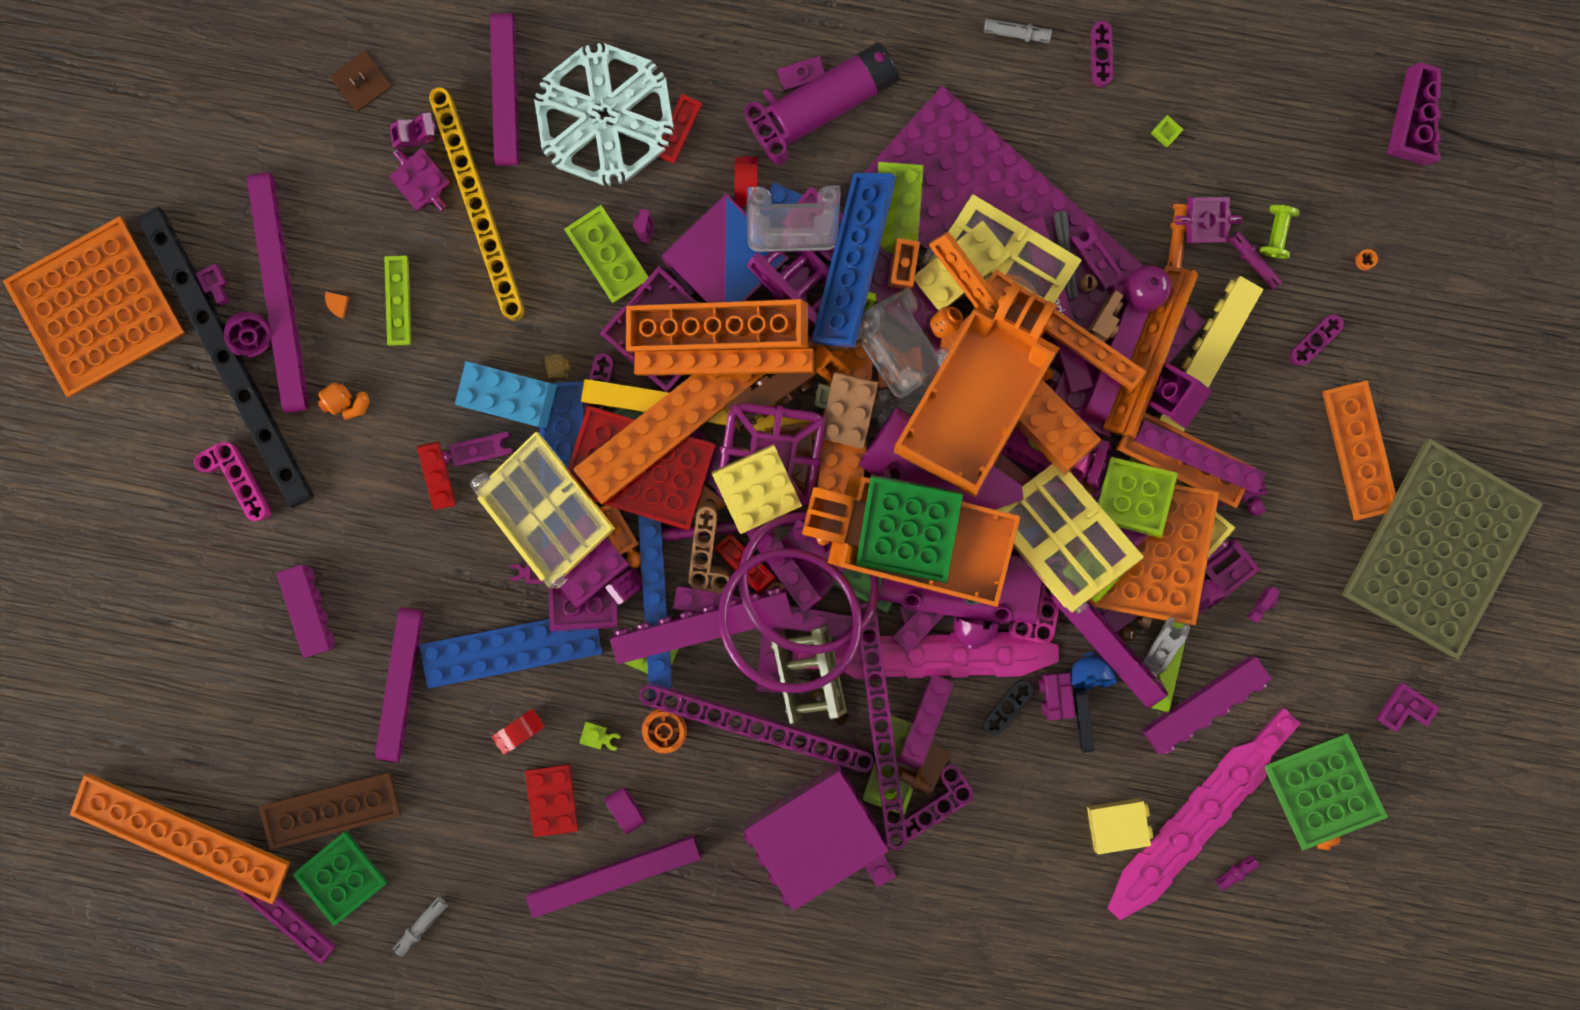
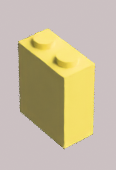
(1119, 826)

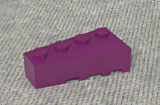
(1417, 117)

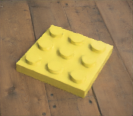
(756, 489)

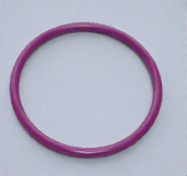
(759, 623)
(750, 672)

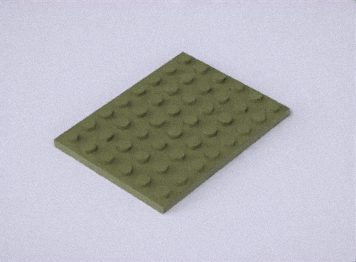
(1442, 549)

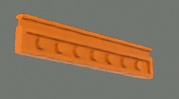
(1151, 354)

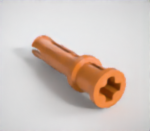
(1178, 237)

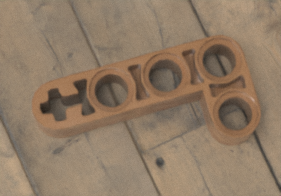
(706, 546)

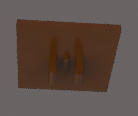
(361, 81)

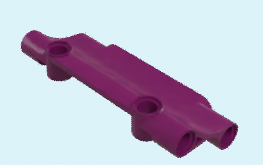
(1017, 600)

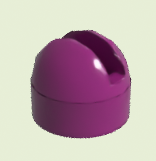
(1256, 507)

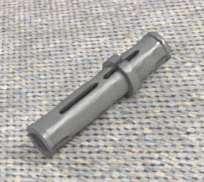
(1020, 31)
(414, 934)

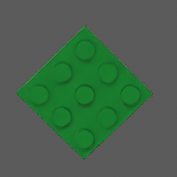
(340, 878)

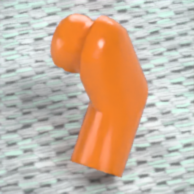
(359, 407)

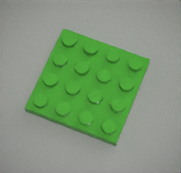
(1325, 792)

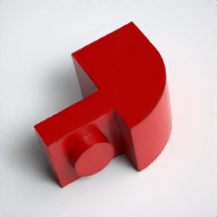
(745, 176)
(518, 731)

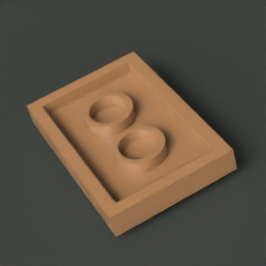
(850, 409)

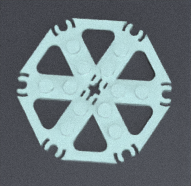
(586, 106)

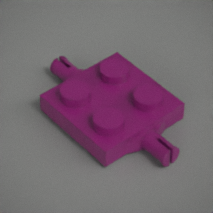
(420, 180)
(1208, 219)

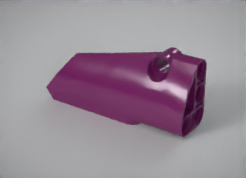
(880, 458)

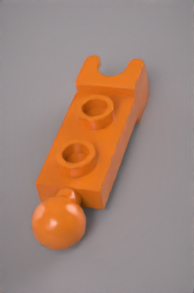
(622, 536)

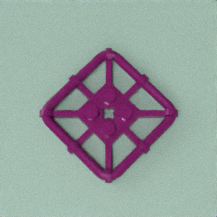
(784, 444)

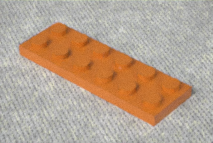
(1360, 449)
(1228, 493)

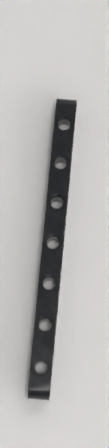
(234, 371)

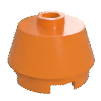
(664, 731)

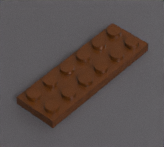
(330, 810)

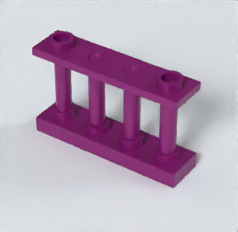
(777, 284)

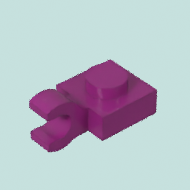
(212, 282)

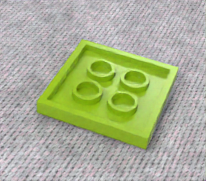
(1137, 496)

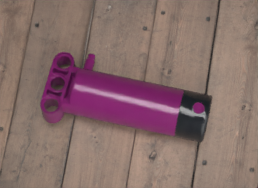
(820, 100)

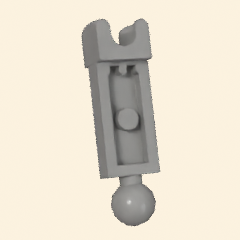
(1165, 646)

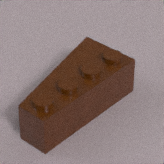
(772, 392)

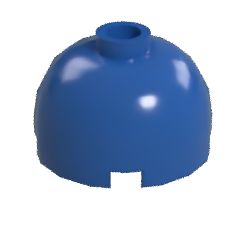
(1092, 671)

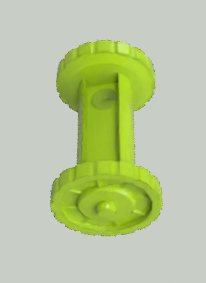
(1279, 231)

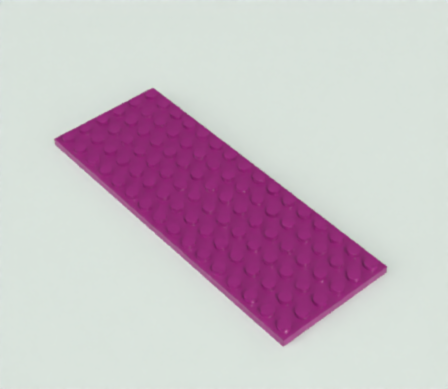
(970, 158)

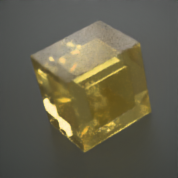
(557, 366)

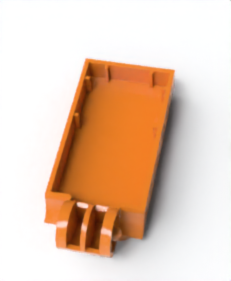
(981, 390)
(979, 550)

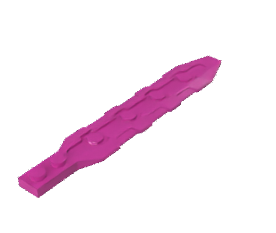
(950, 657)
(1199, 818)

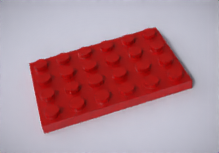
(664, 491)

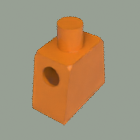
(822, 357)

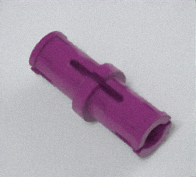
(1237, 873)

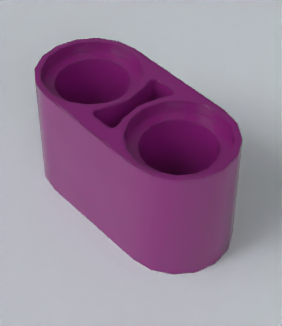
(625, 810)

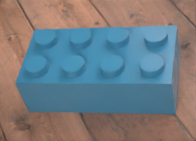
(505, 394)

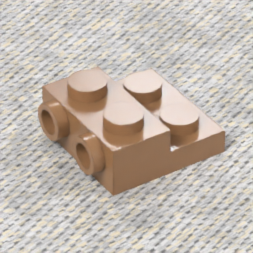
(1105, 323)

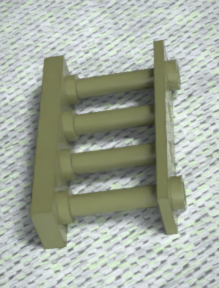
(825, 662)

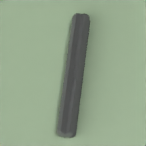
(1063, 241)

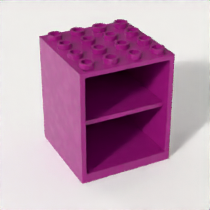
(815, 837)

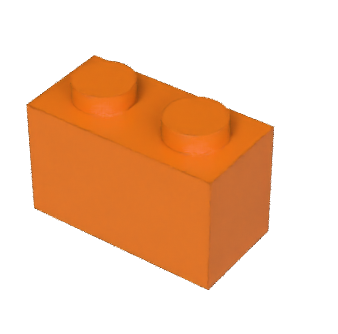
(903, 264)

